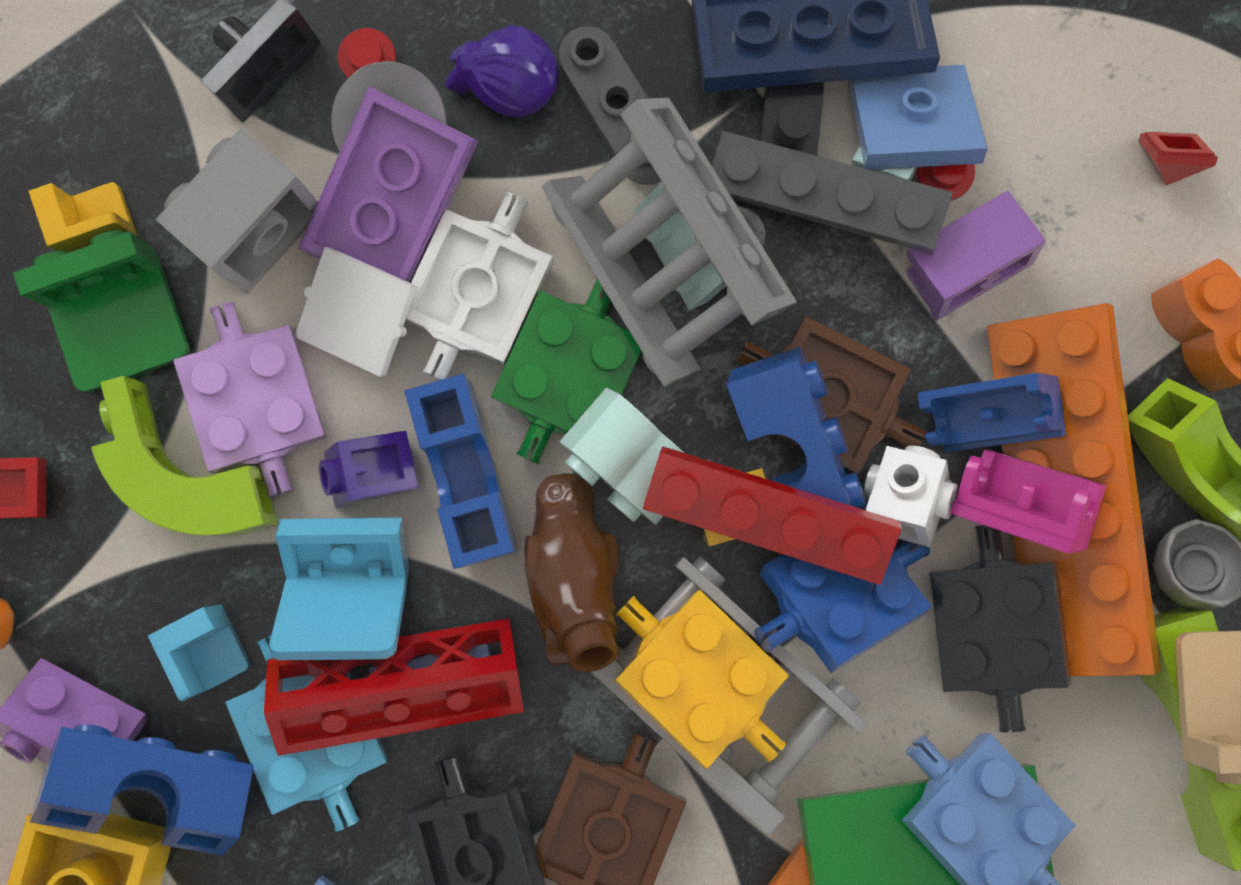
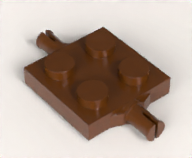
(859, 387)
(609, 822)

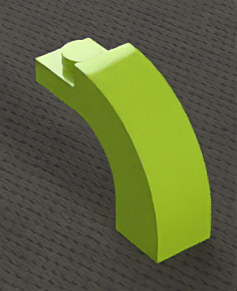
(1191, 451)
(160, 491)

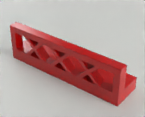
(395, 695)

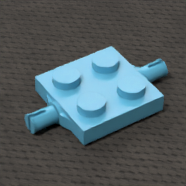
(304, 774)

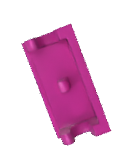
(1029, 501)

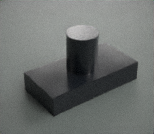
(258, 57)
(792, 116)

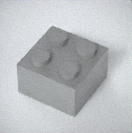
(239, 211)

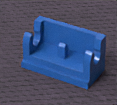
(995, 412)

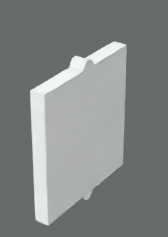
(355, 311)

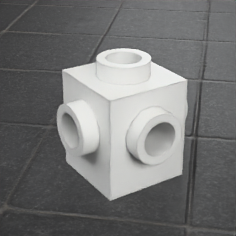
(913, 489)

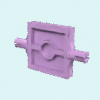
(250, 399)

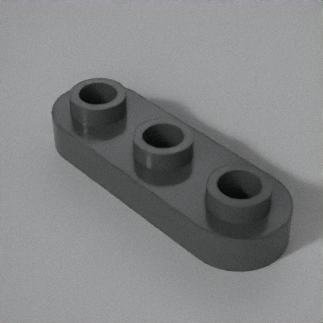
(596, 82)

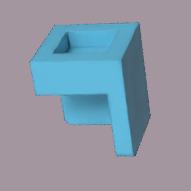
(200, 651)

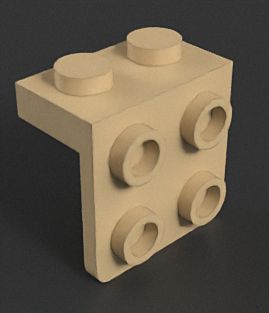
(1211, 701)

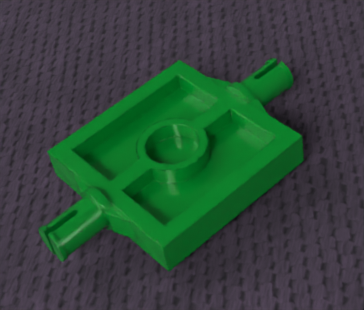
(564, 365)

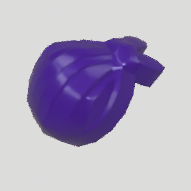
(506, 71)

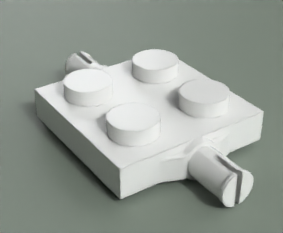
(476, 286)

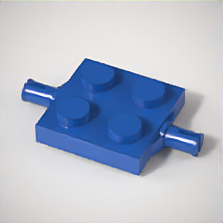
(838, 611)

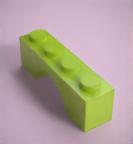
(1209, 804)

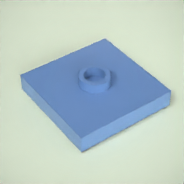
(918, 119)

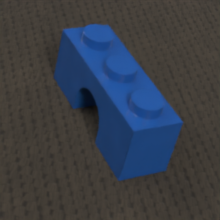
(783, 399)
(463, 469)
(199, 792)

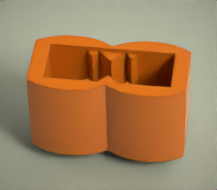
(1205, 316)

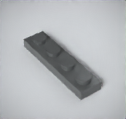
(831, 192)

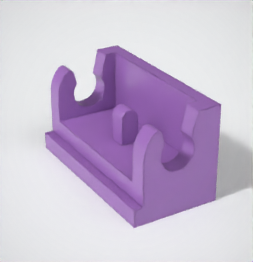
(975, 255)

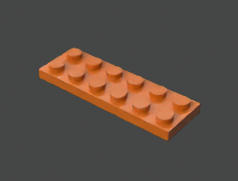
(1108, 584)

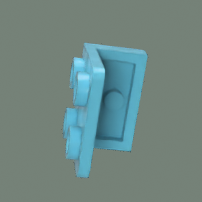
(340, 588)

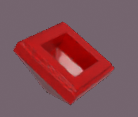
(1177, 154)

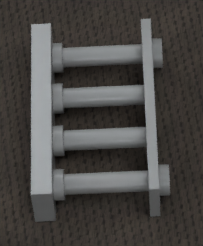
(719, 231)
(757, 790)

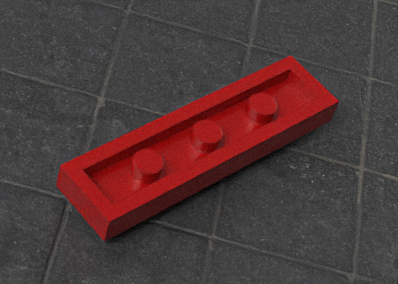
(772, 515)

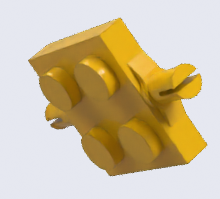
(701, 679)

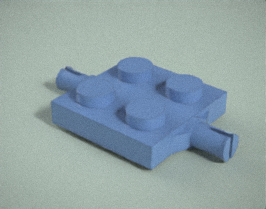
(985, 816)

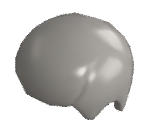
(1199, 566)

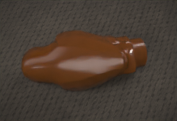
(572, 575)

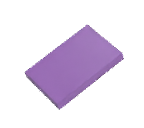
(389, 186)

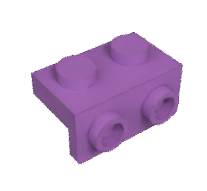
(56, 699)

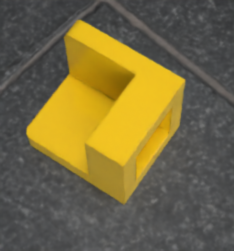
(74, 220)

